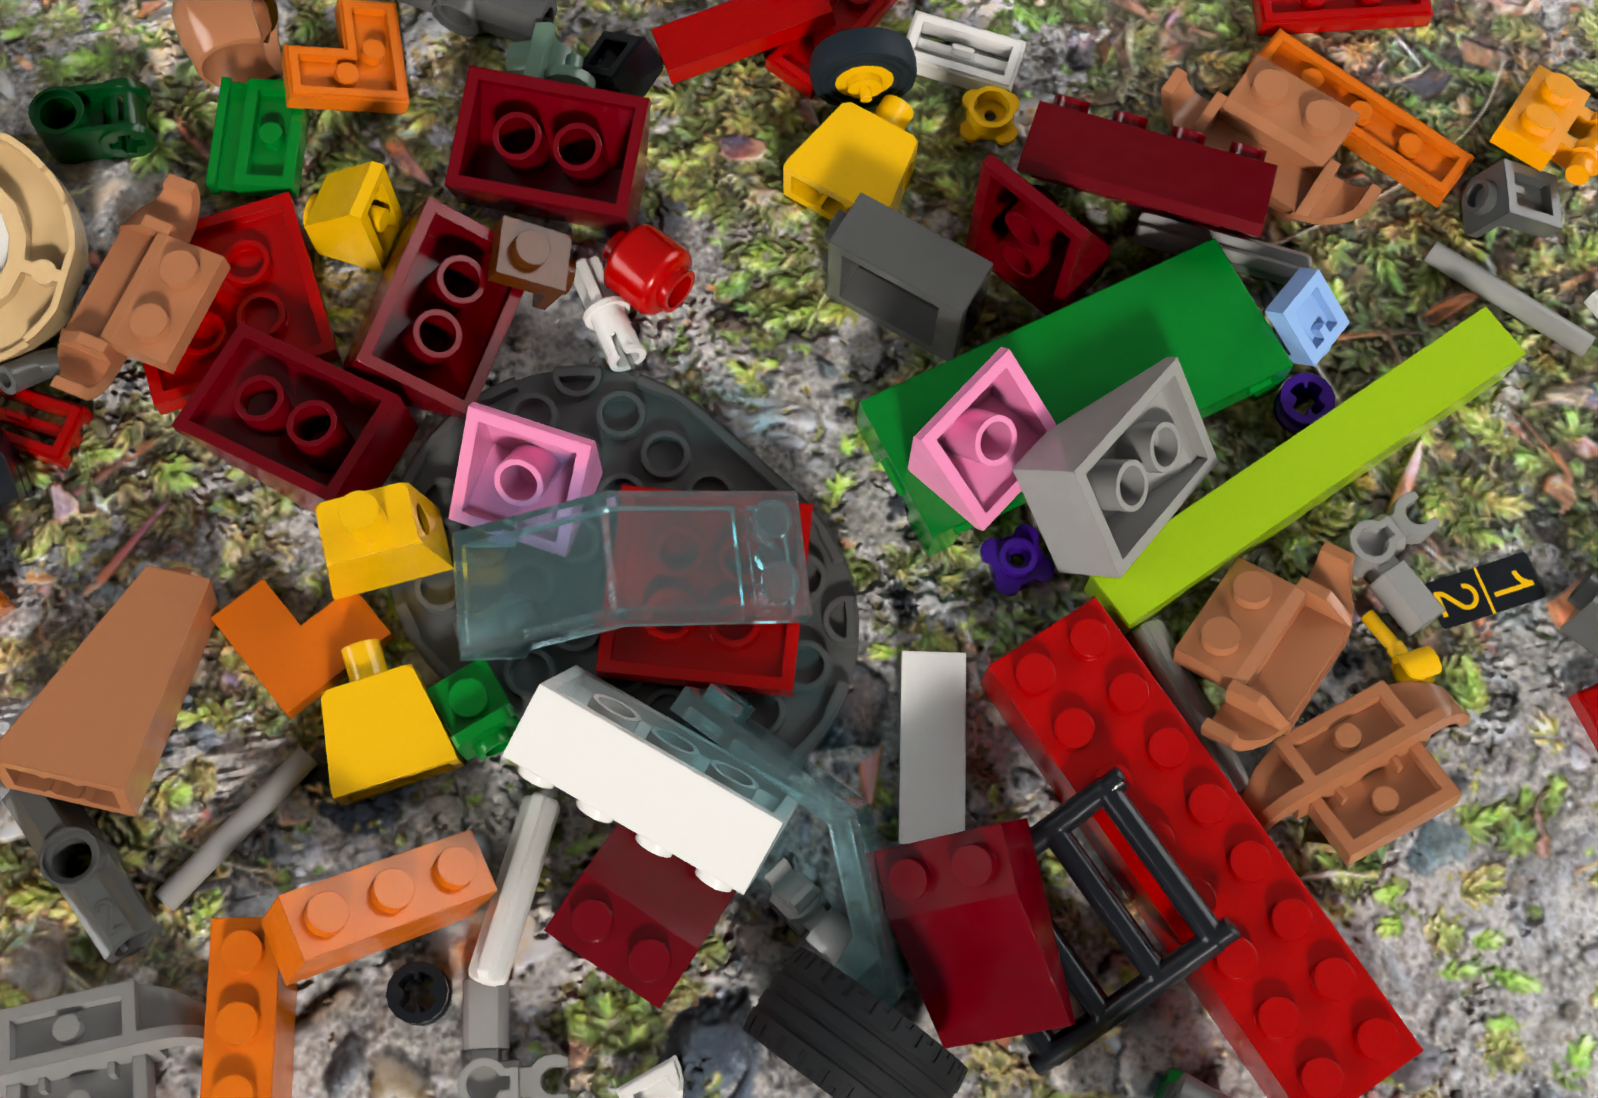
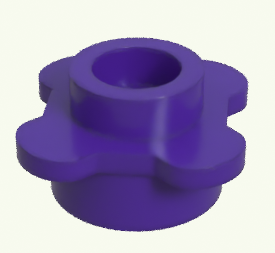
(1011, 578)

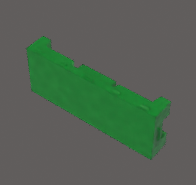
(1079, 353)

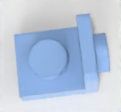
(1306, 317)

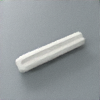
(516, 888)

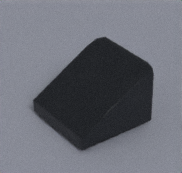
(623, 63)

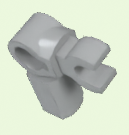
(1394, 582)
(805, 910)
(485, 1036)

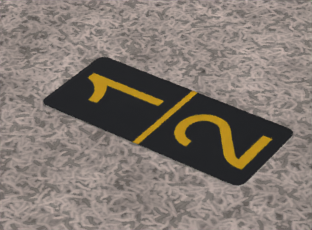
(1486, 590)

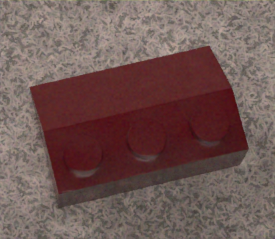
(550, 149)
(435, 314)

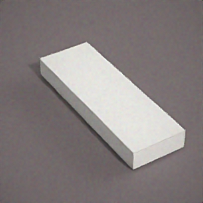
(931, 745)

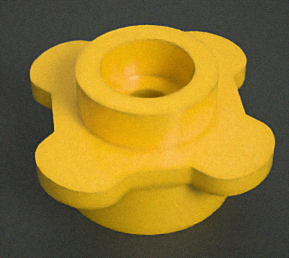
(990, 101)

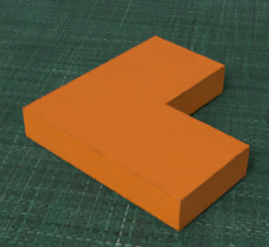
(361, 73)
(294, 658)

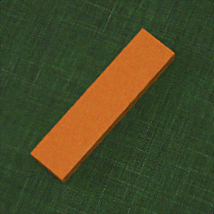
(1384, 132)

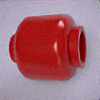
(648, 269)

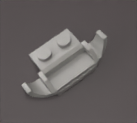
(95, 1041)

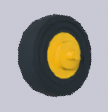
(862, 66)

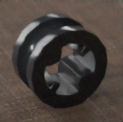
(398, 997)

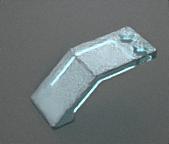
(628, 564)
(874, 952)

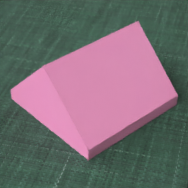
(979, 438)
(518, 467)

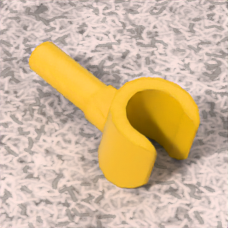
(1406, 665)

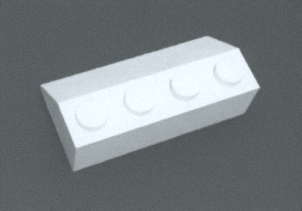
(650, 777)

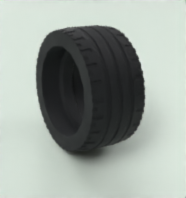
(848, 1036)

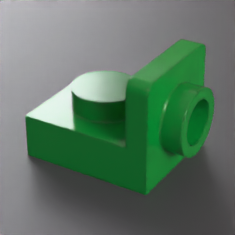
(475, 710)

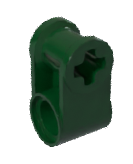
(97, 120)

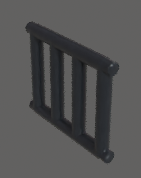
(1155, 972)

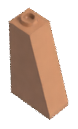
(115, 700)

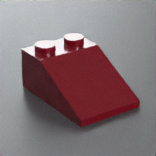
(1033, 239)
(296, 420)
(638, 915)
(977, 932)

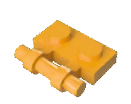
(1539, 125)

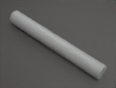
(1509, 299)
(235, 829)

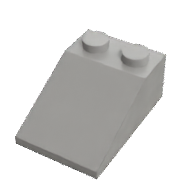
(1117, 472)

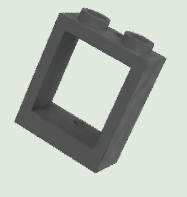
(905, 276)

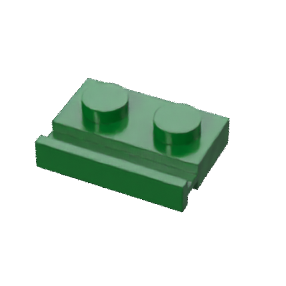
(256, 140)

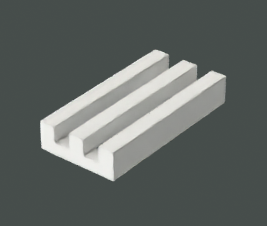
(959, 63)

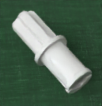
(607, 315)

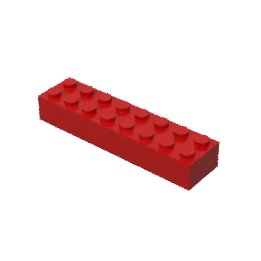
(1291, 985)

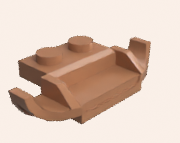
(1295, 127)
(143, 295)
(1269, 645)
(1361, 768)

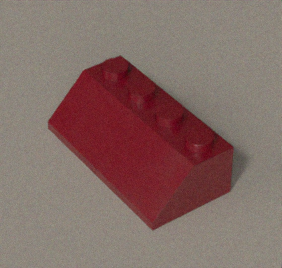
(1149, 168)

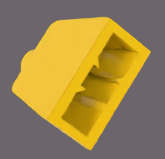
(854, 156)
(379, 539)
(382, 728)

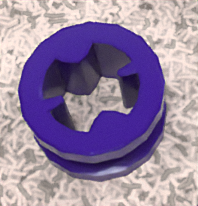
(1302, 384)

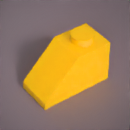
(355, 217)

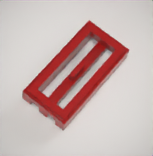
(64, 436)

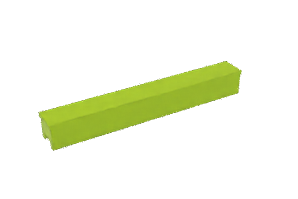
(1309, 469)

